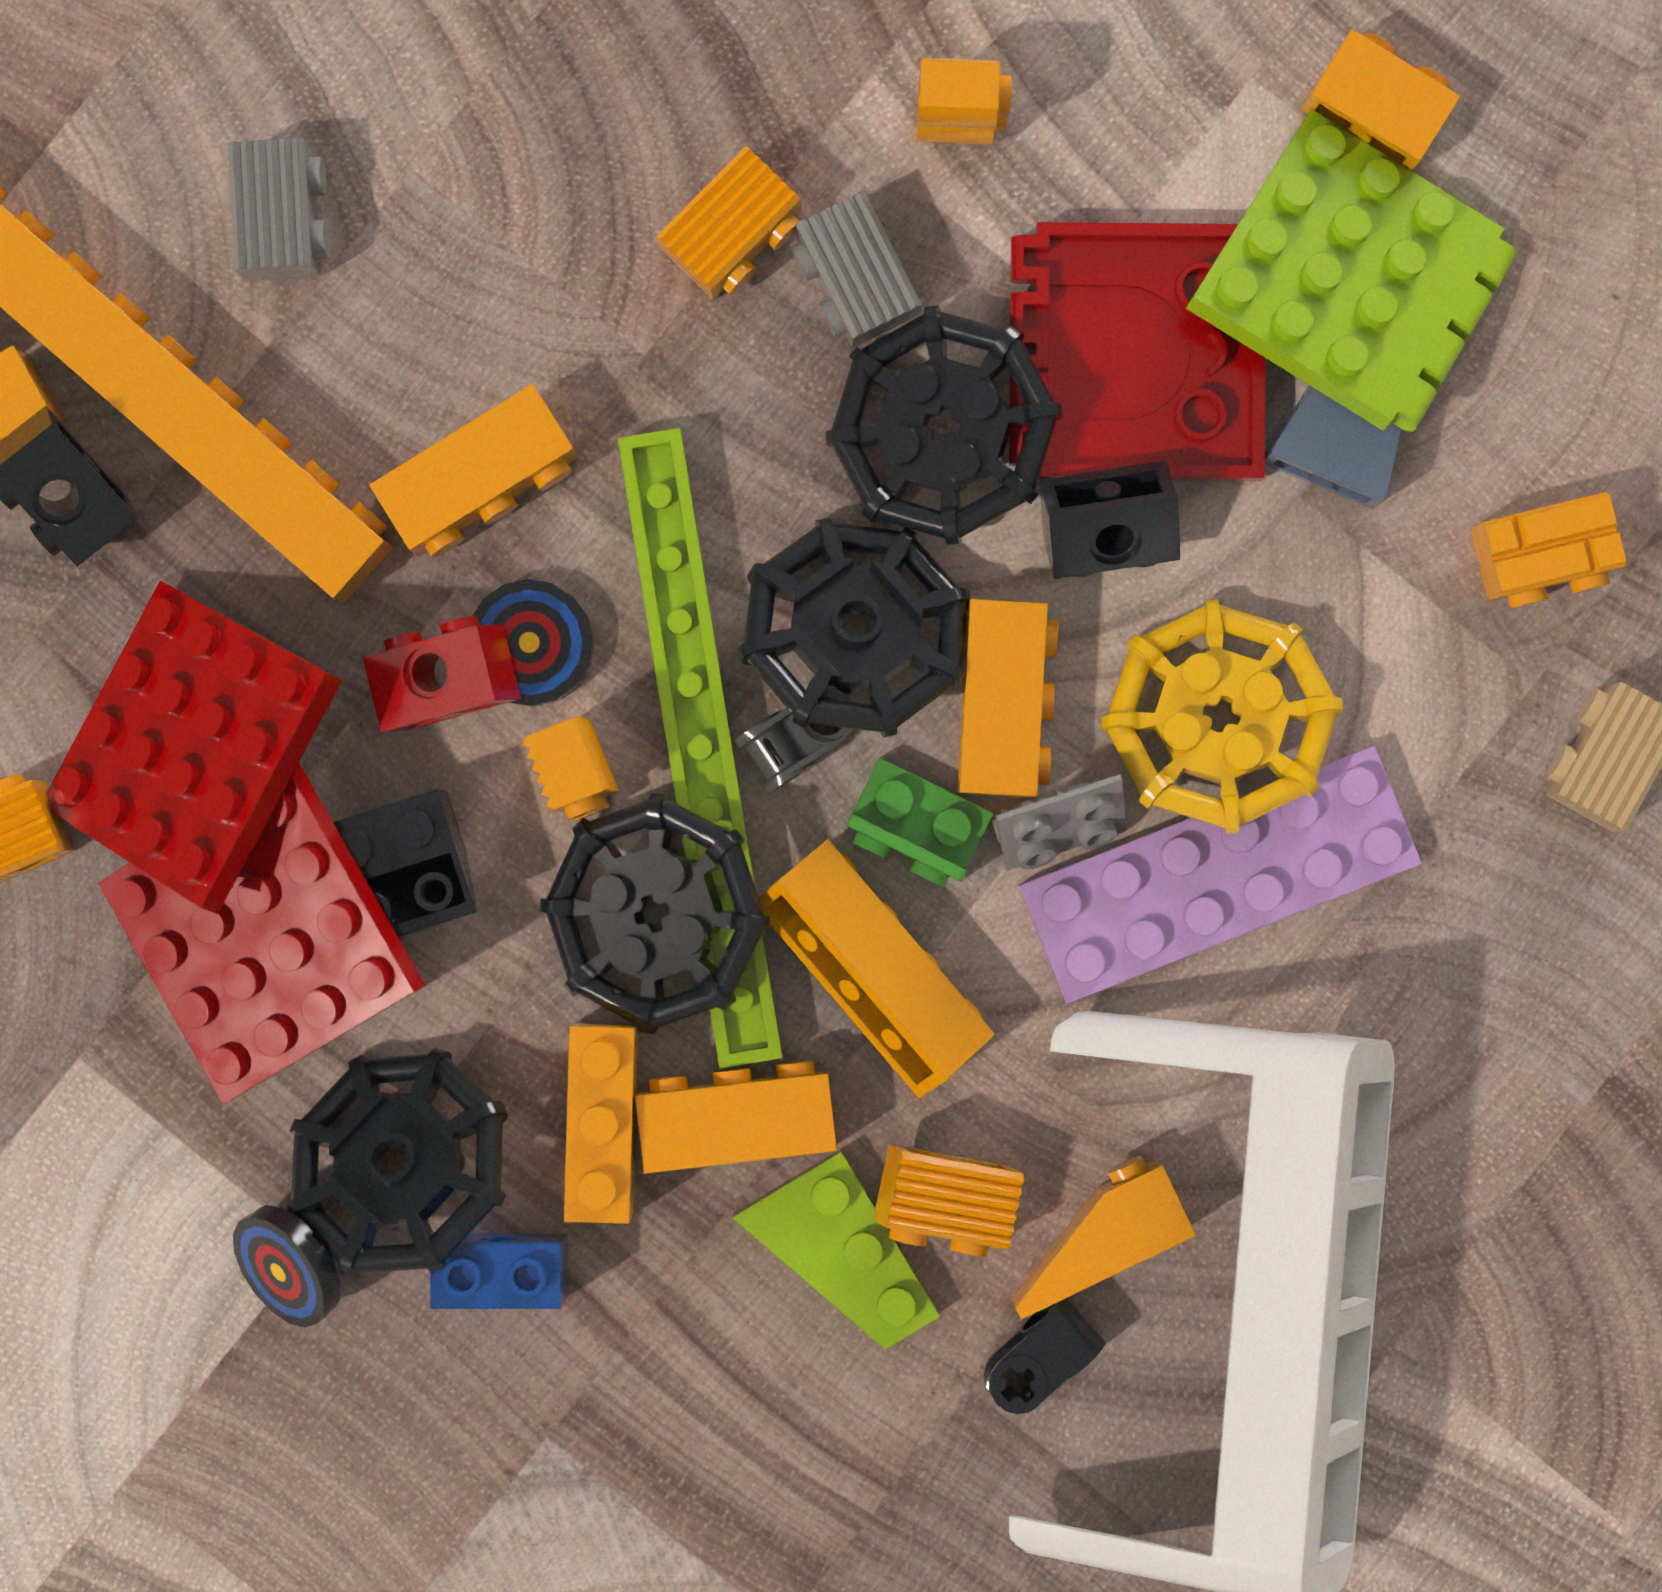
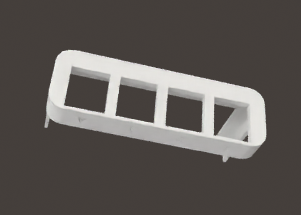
(1297, 1305)

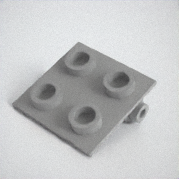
(1083, 816)

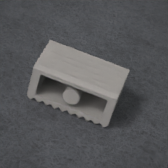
(276, 209)
(856, 270)

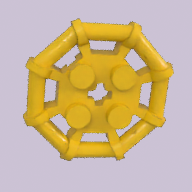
(1240, 748)

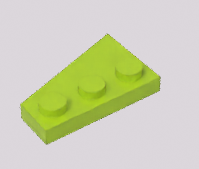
(828, 1237)

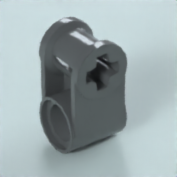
(794, 744)

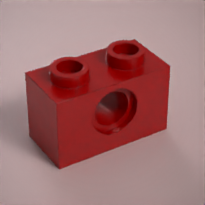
(477, 675)

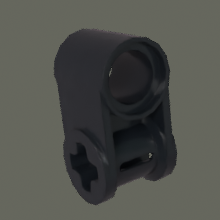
(1052, 1346)

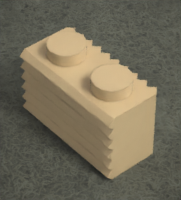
(1612, 758)

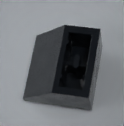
(413, 860)

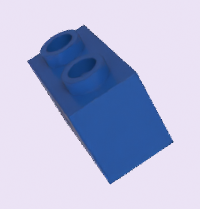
(503, 1273)

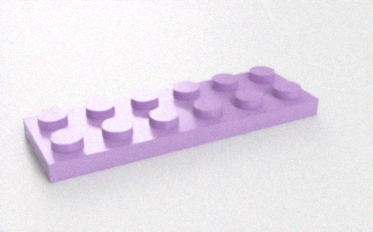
(1204, 887)

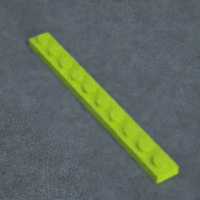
(694, 705)

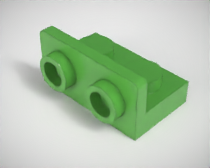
(918, 821)

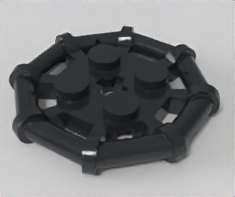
(924, 393)
(855, 660)
(619, 905)
(425, 1182)

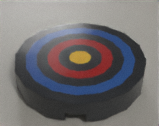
(545, 636)
(285, 1266)

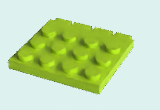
(1355, 275)

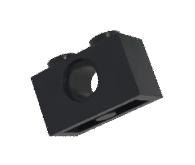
(88, 515)
(1110, 519)

